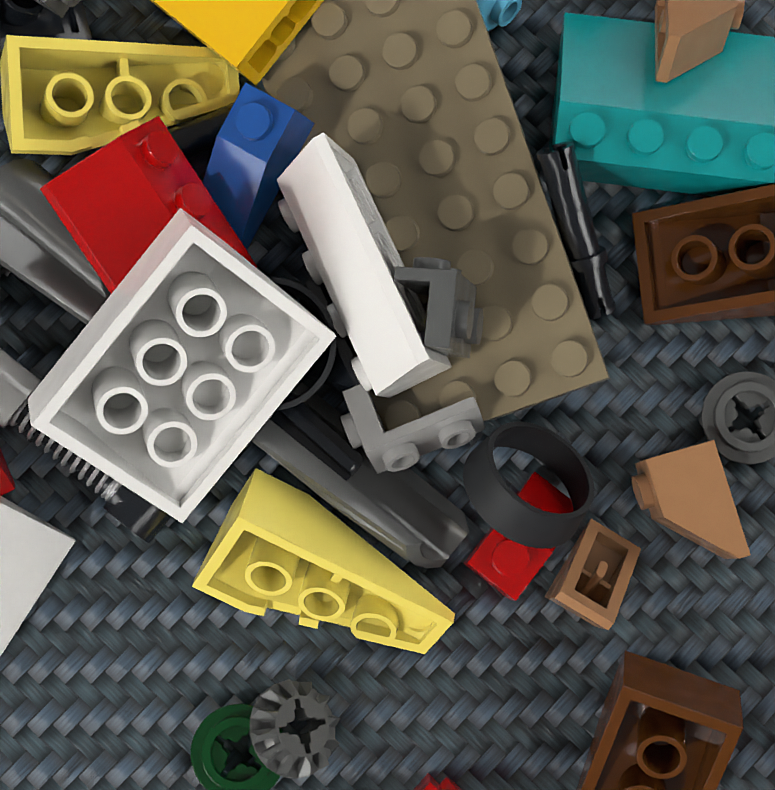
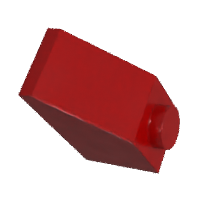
(507, 563)

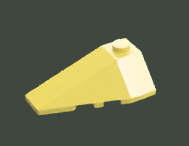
(86, 93)
(302, 560)

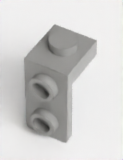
(405, 444)

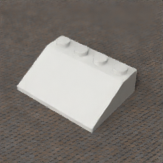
(178, 368)

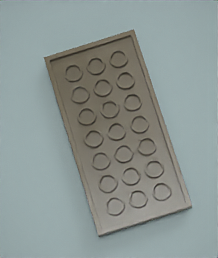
(452, 175)

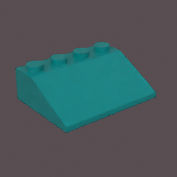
(690, 135)

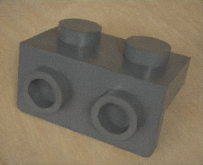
(451, 312)

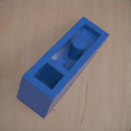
(250, 155)

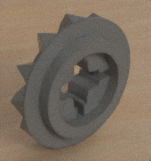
(718, 412)
(285, 752)

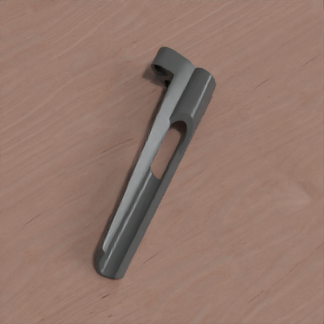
(389, 505)

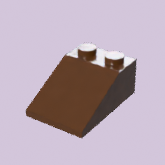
(708, 258)
(662, 730)

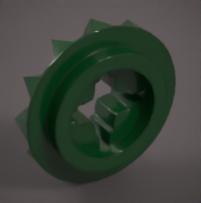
(210, 754)

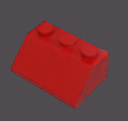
(128, 195)

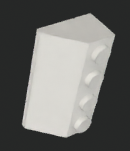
(357, 264)

